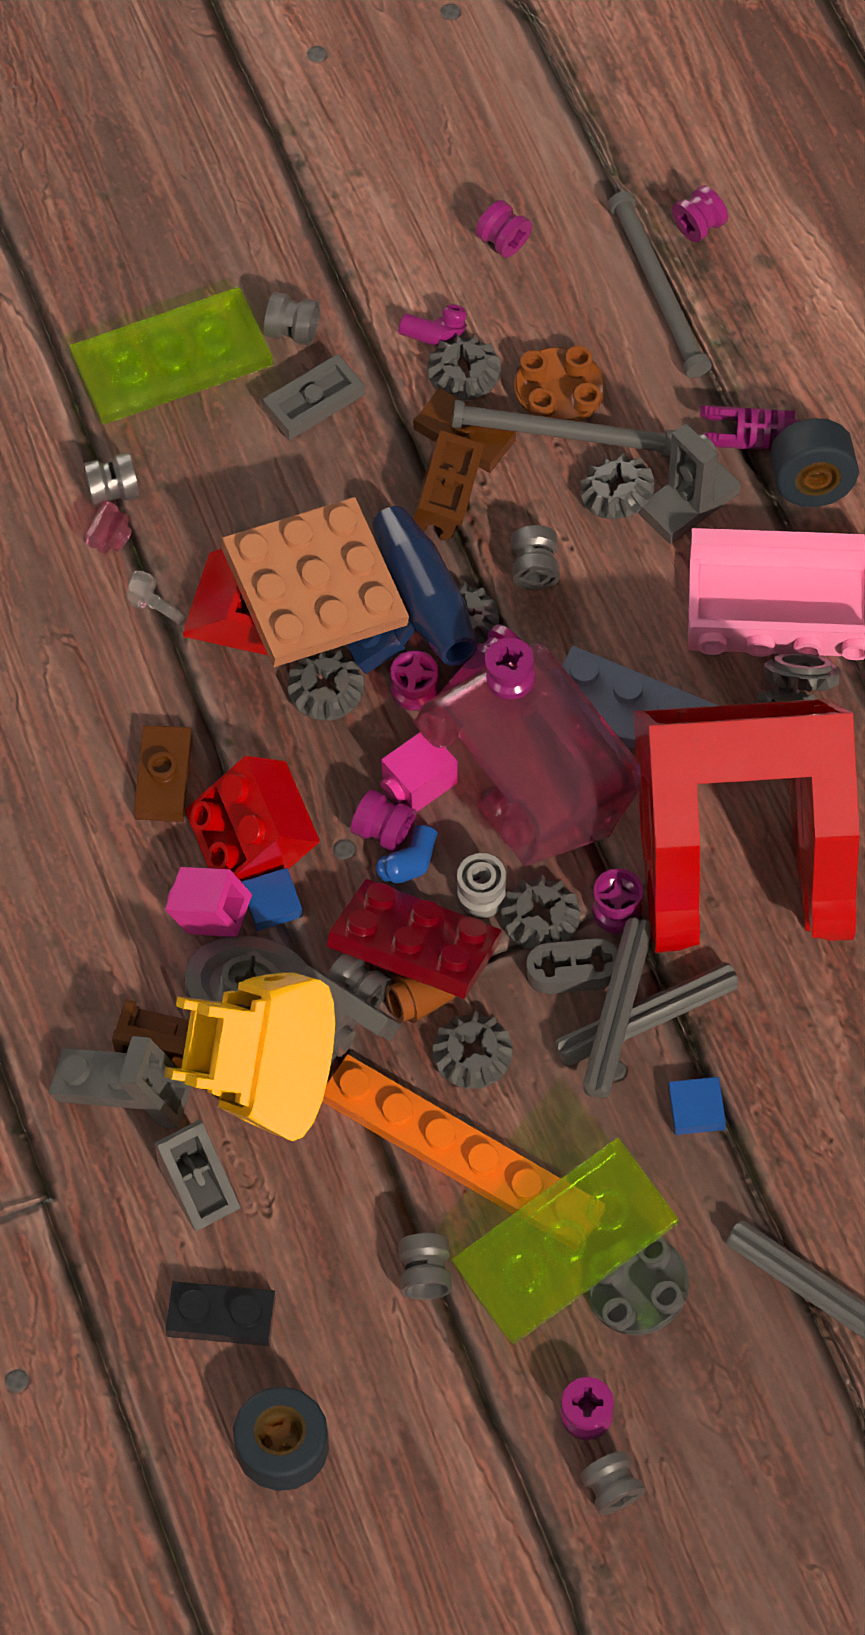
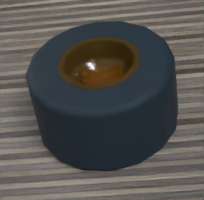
(814, 462)
(275, 1420)

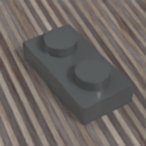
(313, 397)

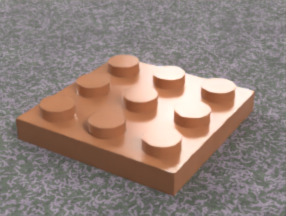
(314, 581)

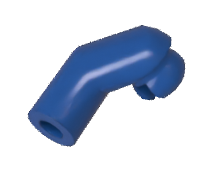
(411, 861)

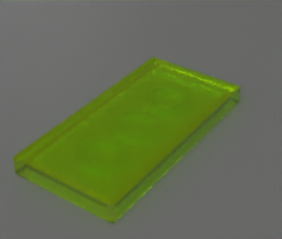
(171, 355)
(565, 1240)

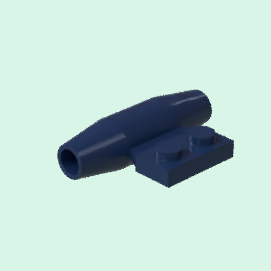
(426, 591)

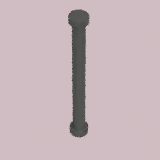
(695, 362)
(561, 428)

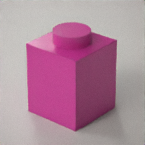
(418, 773)
(208, 901)

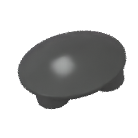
(643, 1291)

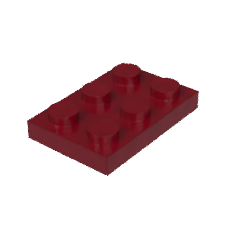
(414, 938)

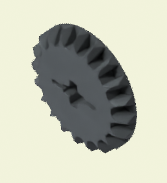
(229, 960)

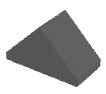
(196, 1175)

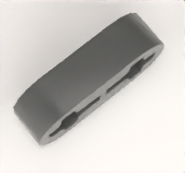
(571, 966)

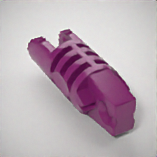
(753, 426)

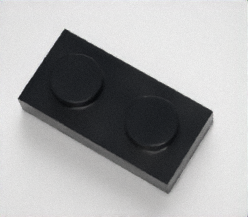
(220, 1313)

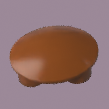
(559, 383)

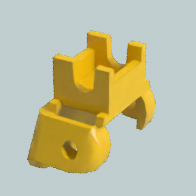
(263, 1060)

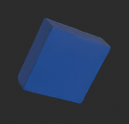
(273, 899)
(696, 1106)

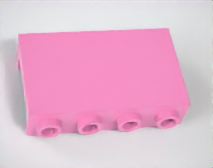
(777, 593)

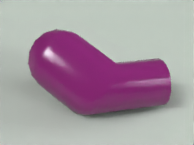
(433, 331)

